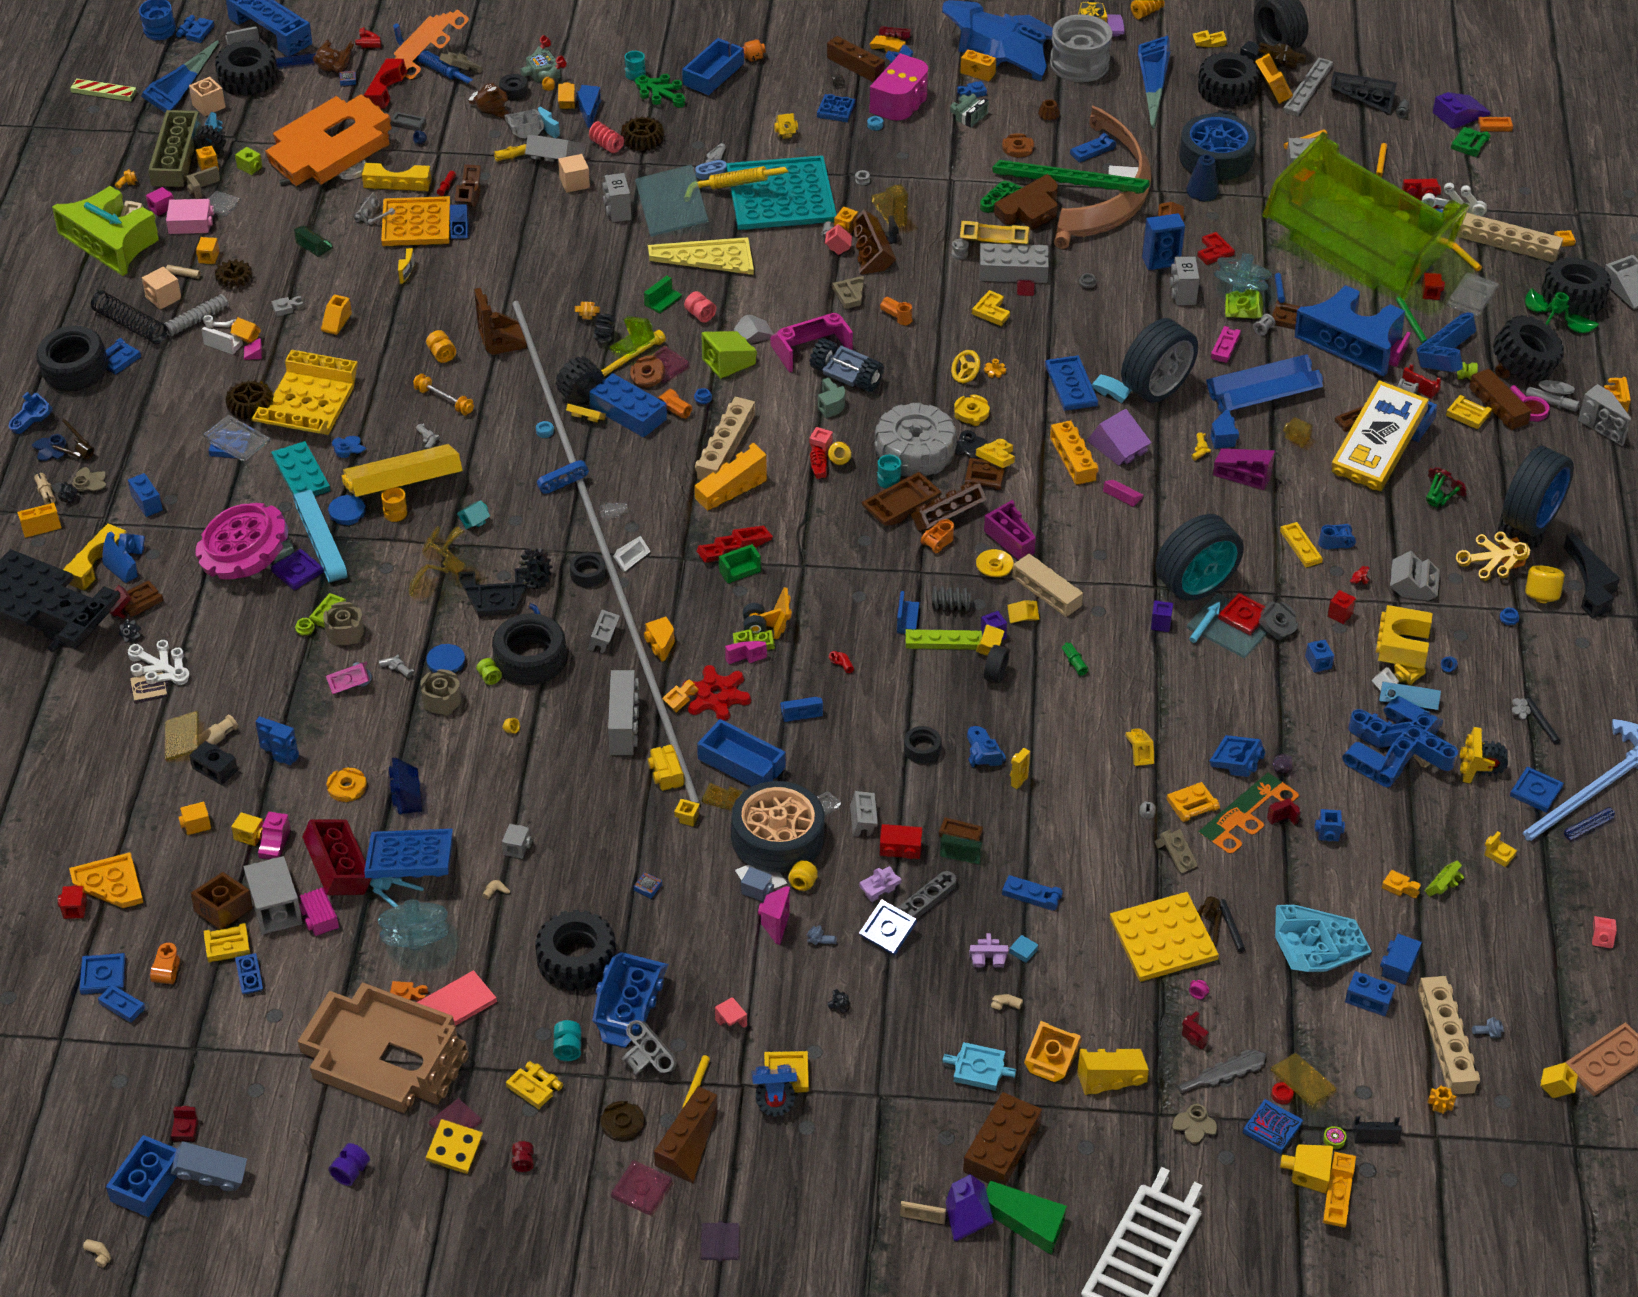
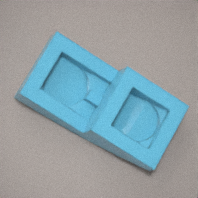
(550, 125)
(1108, 385)

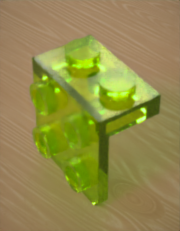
(639, 335)

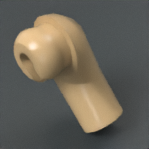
(999, 1000)
(99, 1248)

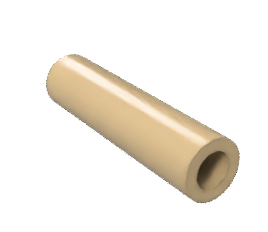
(184, 271)

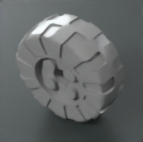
(917, 435)

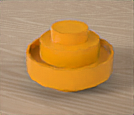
(587, 310)

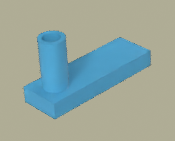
(1417, 695)

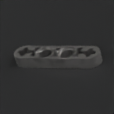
(928, 900)

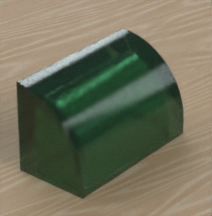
(312, 241)
(961, 848)

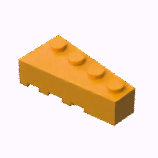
(733, 479)

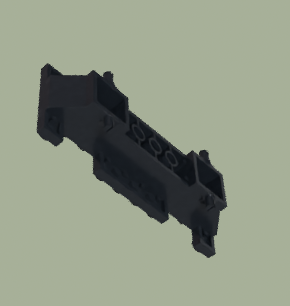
(38, 597)

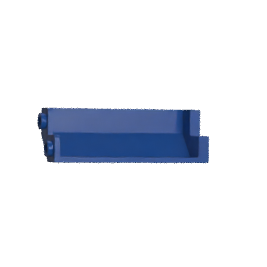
(1264, 383)

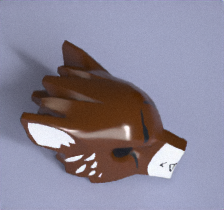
(490, 100)

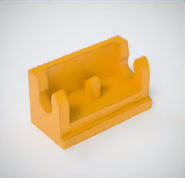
(1620, 391)
(39, 520)

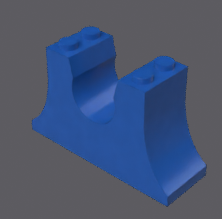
(1354, 337)

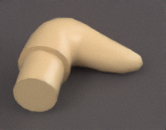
(493, 886)

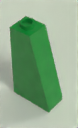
(1027, 1215)

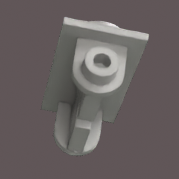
(368, 209)

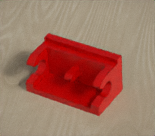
(1426, 387)

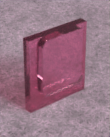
(457, 1113)

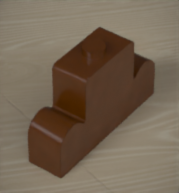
(1031, 204)

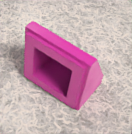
(253, 350)

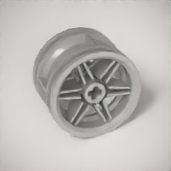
(1080, 48)

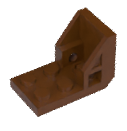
(497, 330)

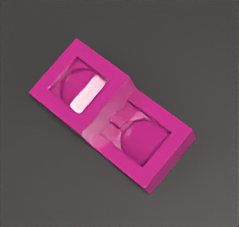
(748, 650)

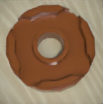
(1011, 147)
(651, 378)

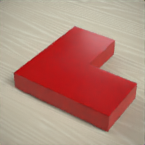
(1216, 249)

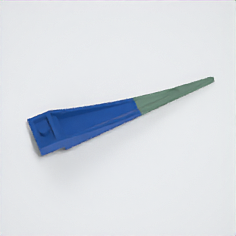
(1154, 63)
(170, 89)

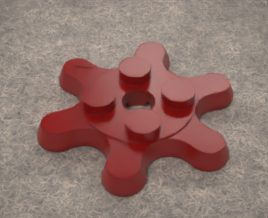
(724, 699)

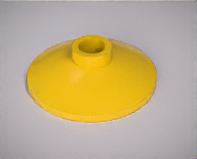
(994, 563)

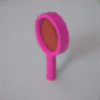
(1539, 406)

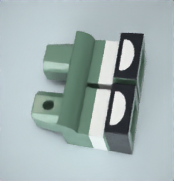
(969, 109)

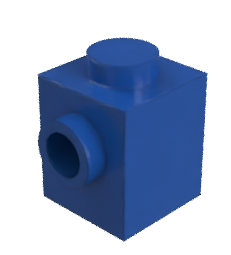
(1319, 655)

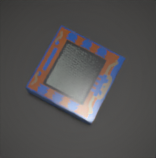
(347, 78)
(647, 885)

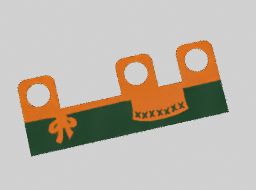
(1240, 811)

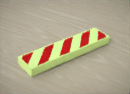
(103, 90)

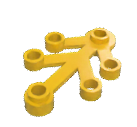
(1495, 555)

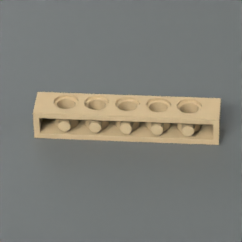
(1510, 237)
(726, 437)
(1448, 1035)

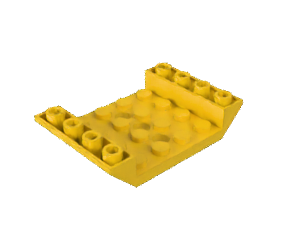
(312, 380)

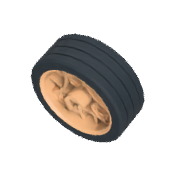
(777, 826)

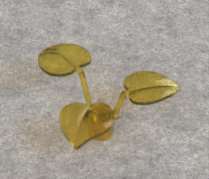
(451, 562)

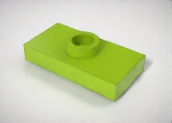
(317, 616)

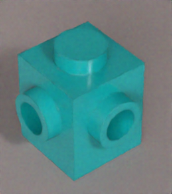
(474, 515)

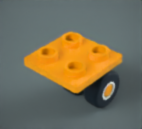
(758, 619)

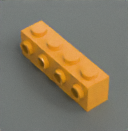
(1073, 452)

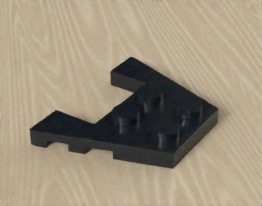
(493, 598)

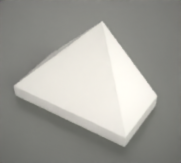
(631, 553)

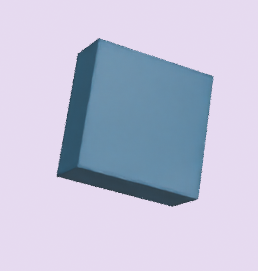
(1023, 948)

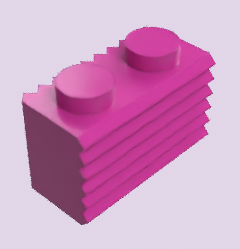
(318, 912)

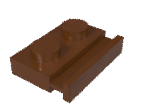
(143, 597)

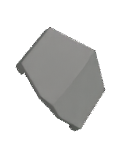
(753, 329)

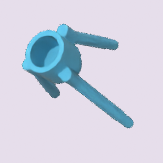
(384, 884)

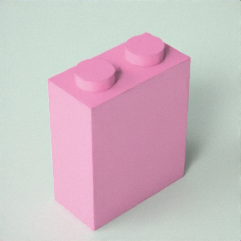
(189, 216)

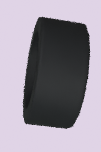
(590, 579)
(996, 663)
(922, 733)

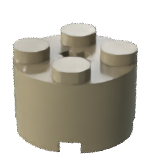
(343, 624)
(440, 692)

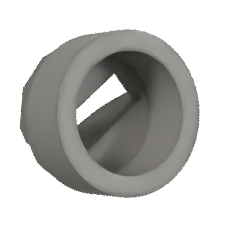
(1145, 814)

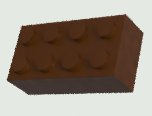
(1002, 1140)

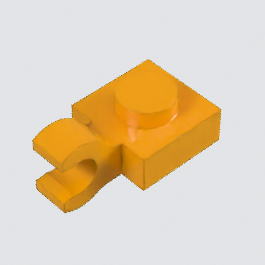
(679, 696)
(1399, 884)

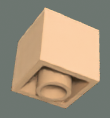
(207, 96)
(574, 173)
(161, 288)

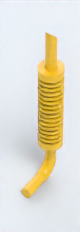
(740, 177)

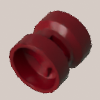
(522, 1157)

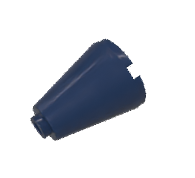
(1204, 180)

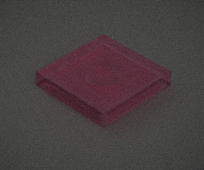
(672, 362)
(641, 1187)

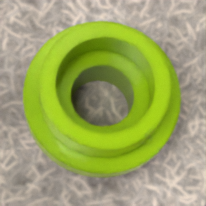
(304, 626)

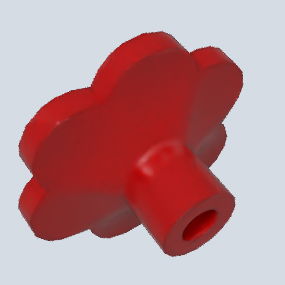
(1360, 575)

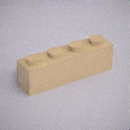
(1047, 585)

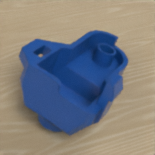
(33, 410)
(983, 749)

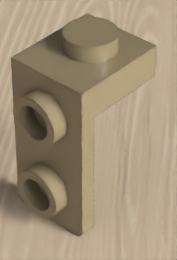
(200, 179)
(1178, 849)

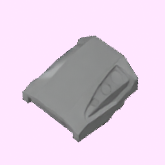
(525, 123)

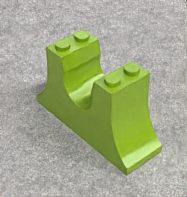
(109, 243)

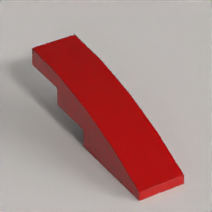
(738, 539)

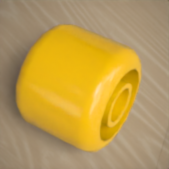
(1544, 583)

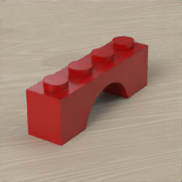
(390, 72)

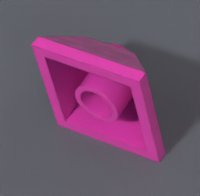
(775, 913)

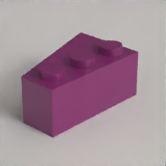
(1010, 530)

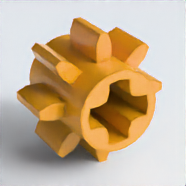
(1442, 1099)

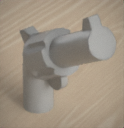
(429, 437)
(397, 664)

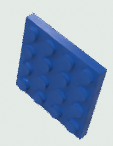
(409, 853)

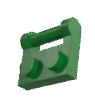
(1466, 138)

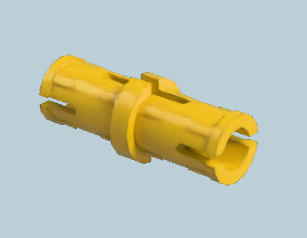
(510, 152)

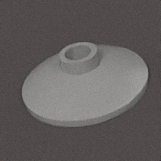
(1556, 387)

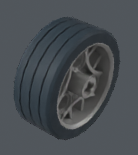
(1159, 360)

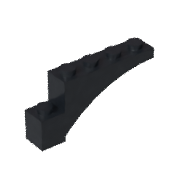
(1596, 575)

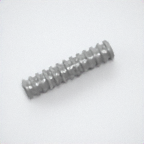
(196, 315)

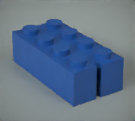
(713, 66)
(628, 405)
(740, 754)

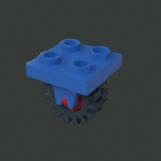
(774, 1090)

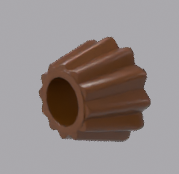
(1049, 110)

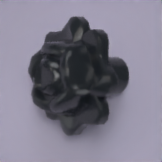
(67, 492)
(130, 630)
(839, 1000)

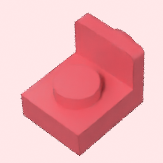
(1604, 932)

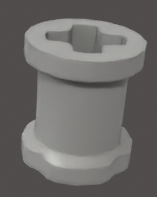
(1263, 324)
(1408, 386)

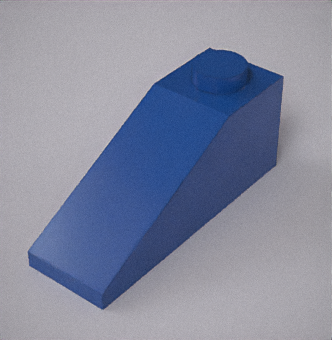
(589, 100)

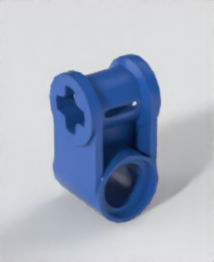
(1335, 536)

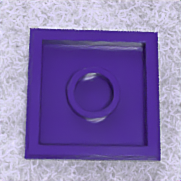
(297, 569)

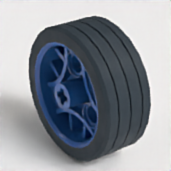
(1224, 138)
(1537, 490)

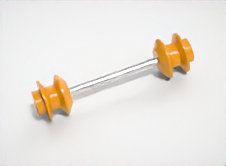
(462, 405)

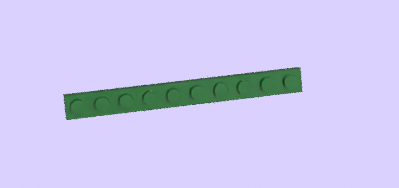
(1072, 176)

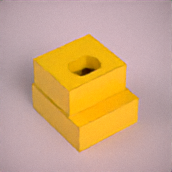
(687, 812)

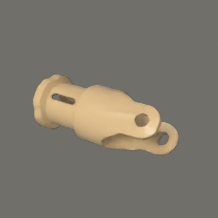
(218, 731)

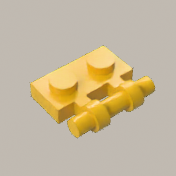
(530, 1088)

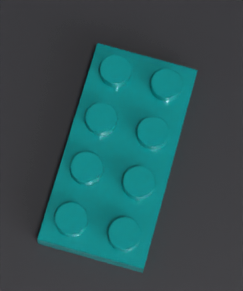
(300, 469)

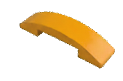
(1339, 1189)

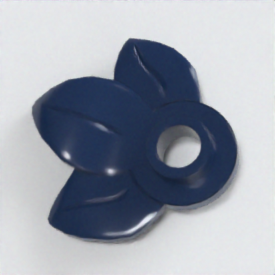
(45, 446)

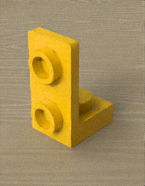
(1142, 747)

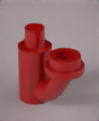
(371, 41)

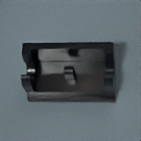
(1376, 1131)

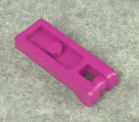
(1225, 344)

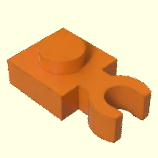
(407, 990)

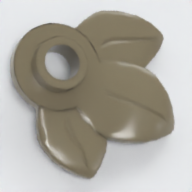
(89, 481)
(1195, 1126)

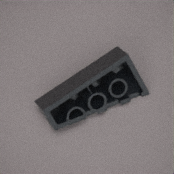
(1368, 90)

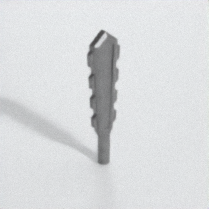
(1235, 1066)

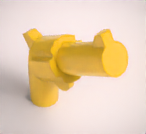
(1202, 447)

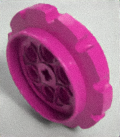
(242, 541)

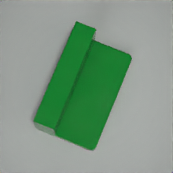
(661, 295)

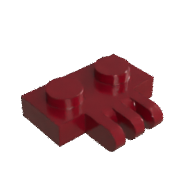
(901, 33)

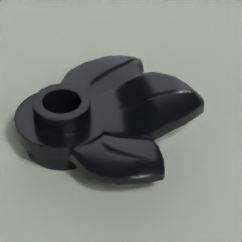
(969, 446)

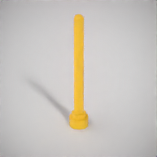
(658, 340)

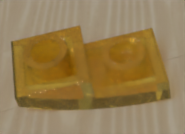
(721, 797)

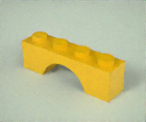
(415, 179)
(81, 565)

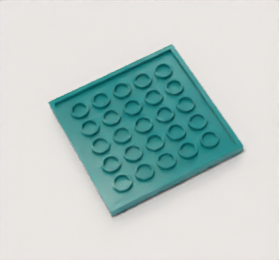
(785, 198)

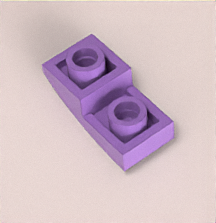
(1116, 24)

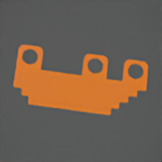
(424, 35)

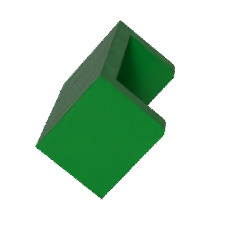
(739, 563)

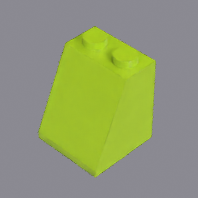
(727, 352)

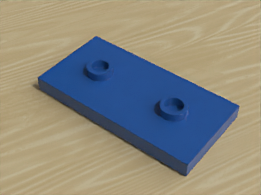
(1071, 383)

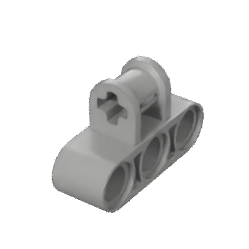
(642, 1055)

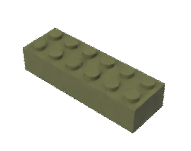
(174, 148)

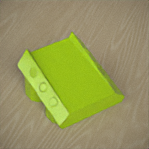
(1244, 305)

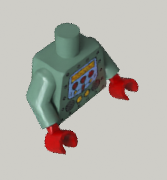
(542, 63)

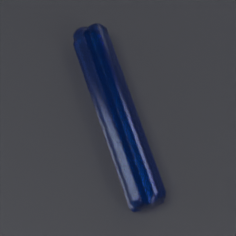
(295, 60)
(1589, 823)

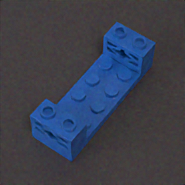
(290, 29)

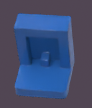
(904, 50)

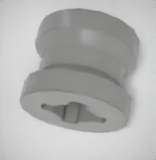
(960, 249)

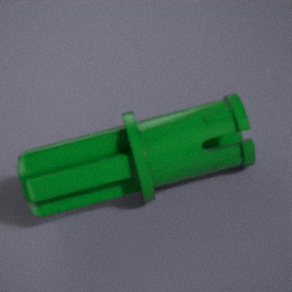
(1075, 659)

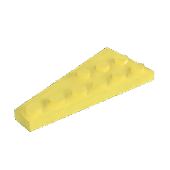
(721, 254)

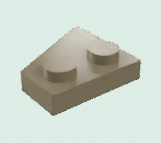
(849, 291)

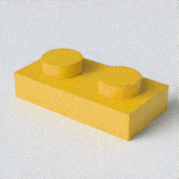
(578, 411)
(1020, 768)

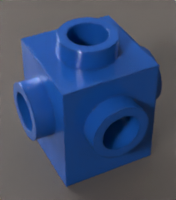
(1329, 825)

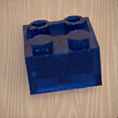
(405, 786)

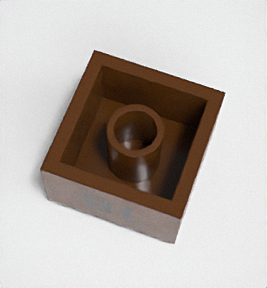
(221, 900)

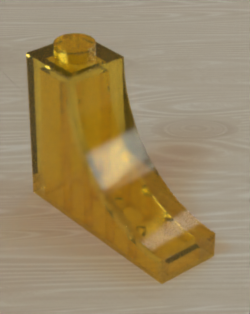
(892, 203)

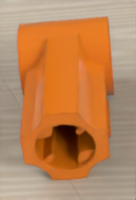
(901, 311)
(676, 404)

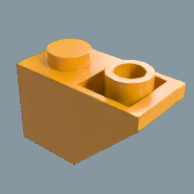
(336, 314)
(661, 637)

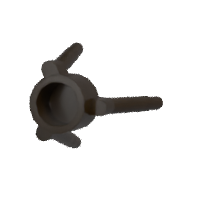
(83, 448)
(1211, 909)

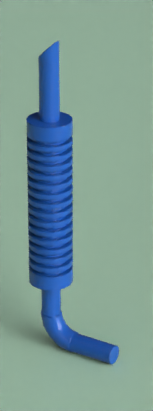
(433, 61)

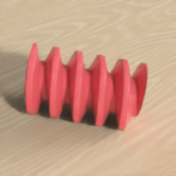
(606, 137)

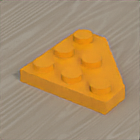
(110, 880)

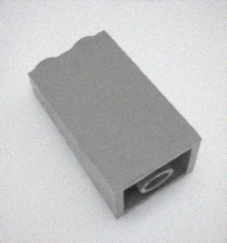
(273, 895)

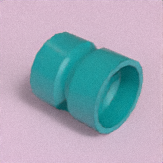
(634, 65)
(888, 471)
(567, 1040)

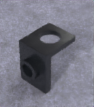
(893, 231)

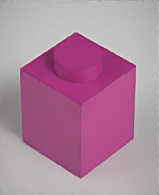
(159, 201)

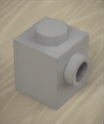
(516, 841)

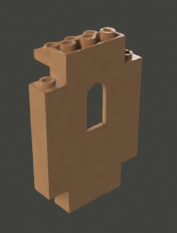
(354, 1033)

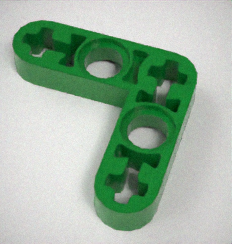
(1002, 190)

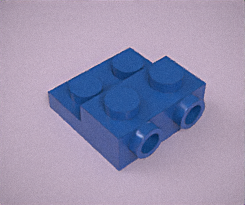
(277, 739)
(1238, 755)

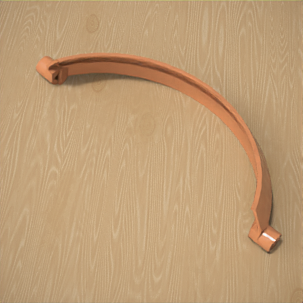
(1113, 212)

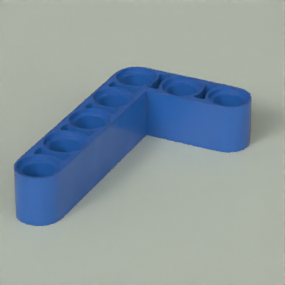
(1439, 350)

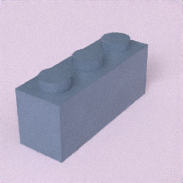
(208, 1166)

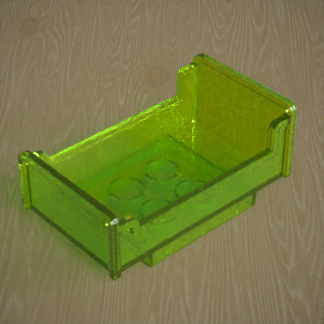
(1360, 219)

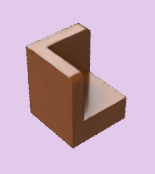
(1171, 208)

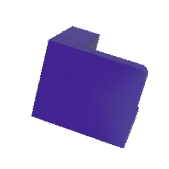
(1161, 616)
(996, 620)

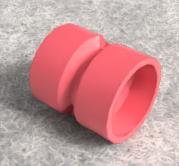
(700, 306)

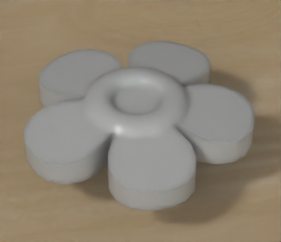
(1520, 708)

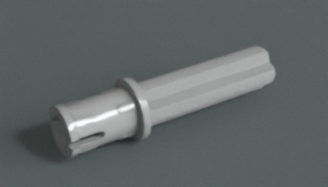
(1560, 401)

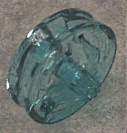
(1242, 273)
(413, 924)

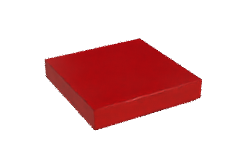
(1242, 614)

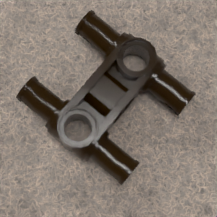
(1282, 55)

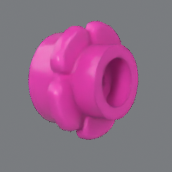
(1198, 989)

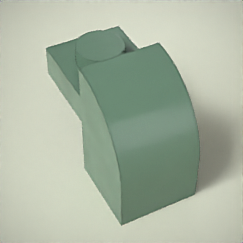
(831, 399)

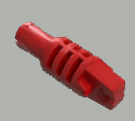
(818, 461)

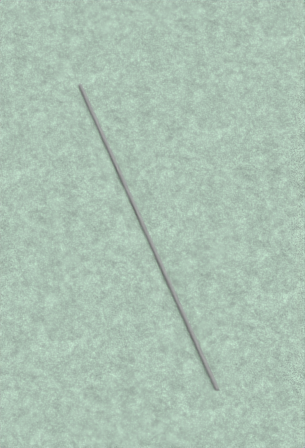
(607, 558)

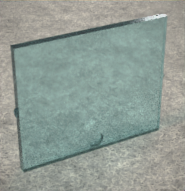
(1225, 634)

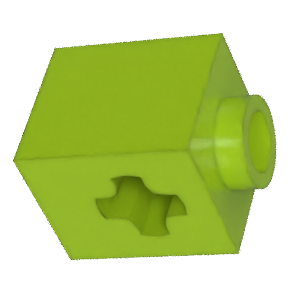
(248, 160)

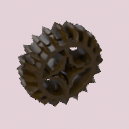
(642, 133)
(246, 398)

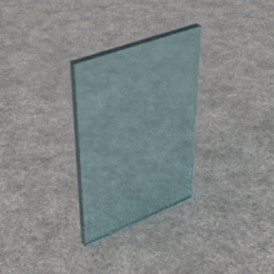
(671, 200)

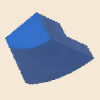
(118, 559)

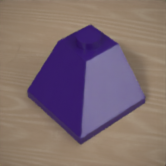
(968, 1207)

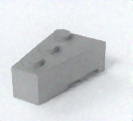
(552, 148)

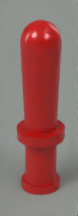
(445, 185)

